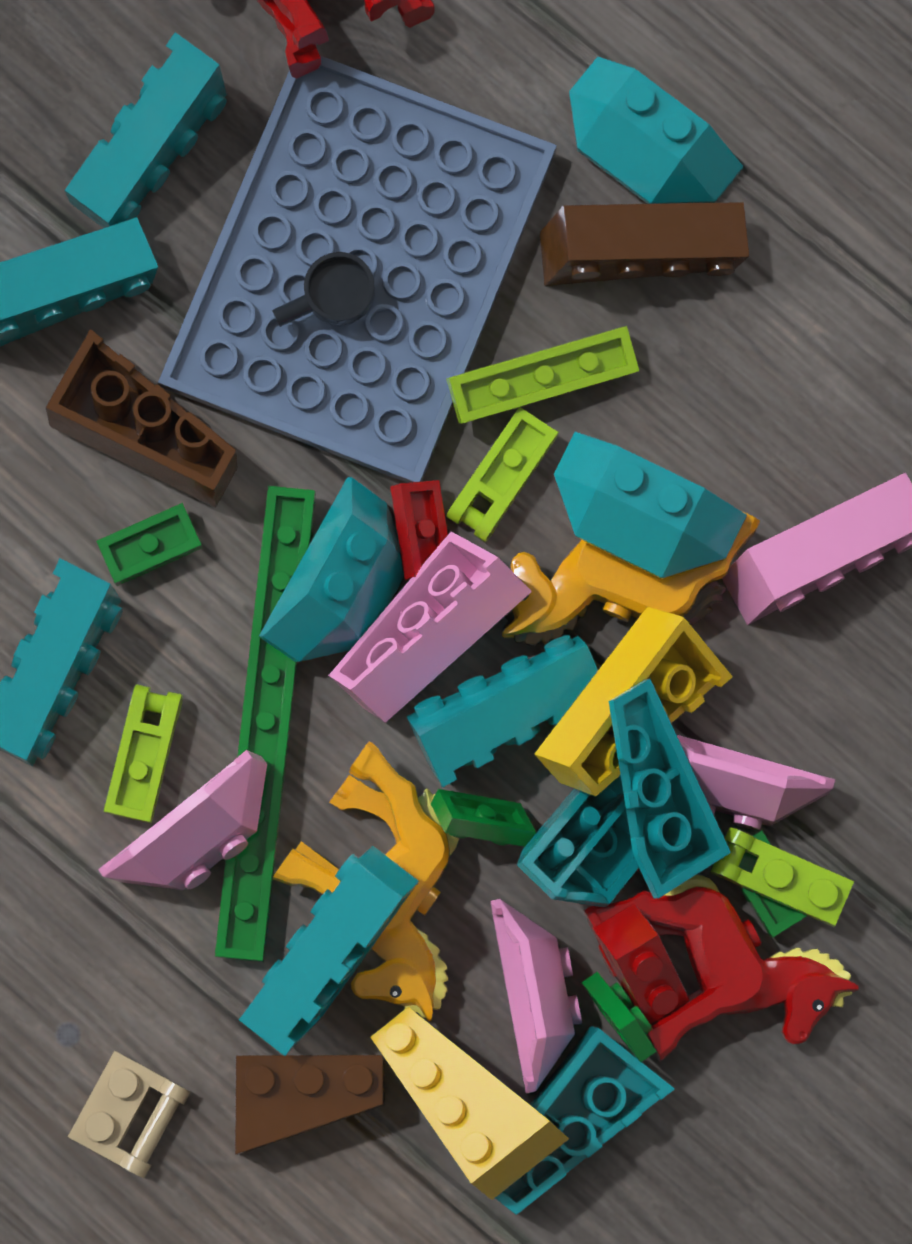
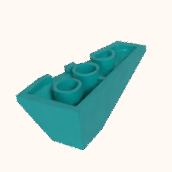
(664, 804)

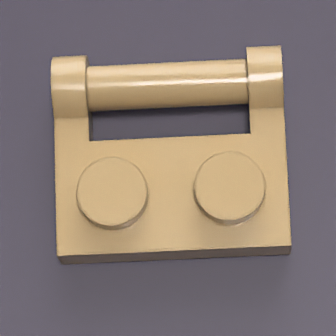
(114, 1107)

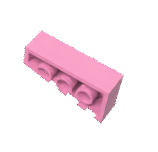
(822, 550)
(428, 626)

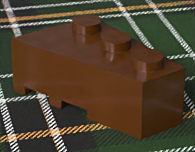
(301, 1093)

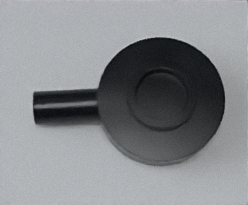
(336, 290)

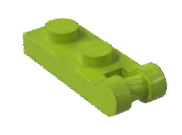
(503, 473)
(142, 755)
(784, 878)

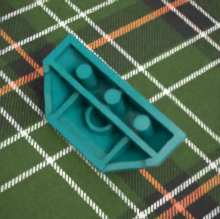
(648, 137)
(642, 509)
(340, 579)
(583, 849)

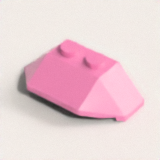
(750, 786)
(197, 832)
(535, 991)

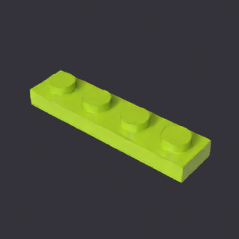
(542, 374)

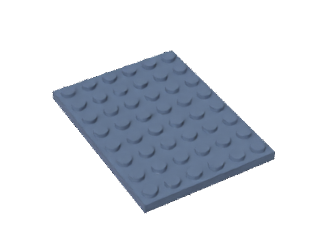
(414, 194)

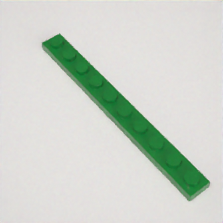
(265, 728)

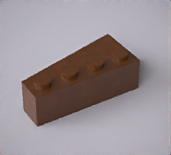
(642, 241)
(138, 423)

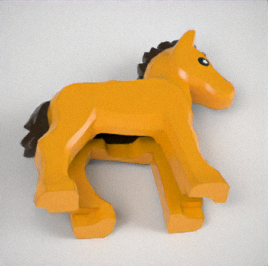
(623, 588)

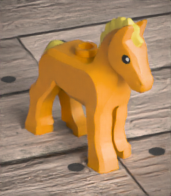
(411, 965)

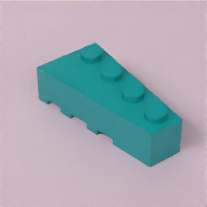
(149, 135)
(73, 278)
(54, 659)
(502, 707)
(329, 949)
(590, 1101)

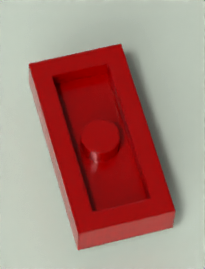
(418, 522)

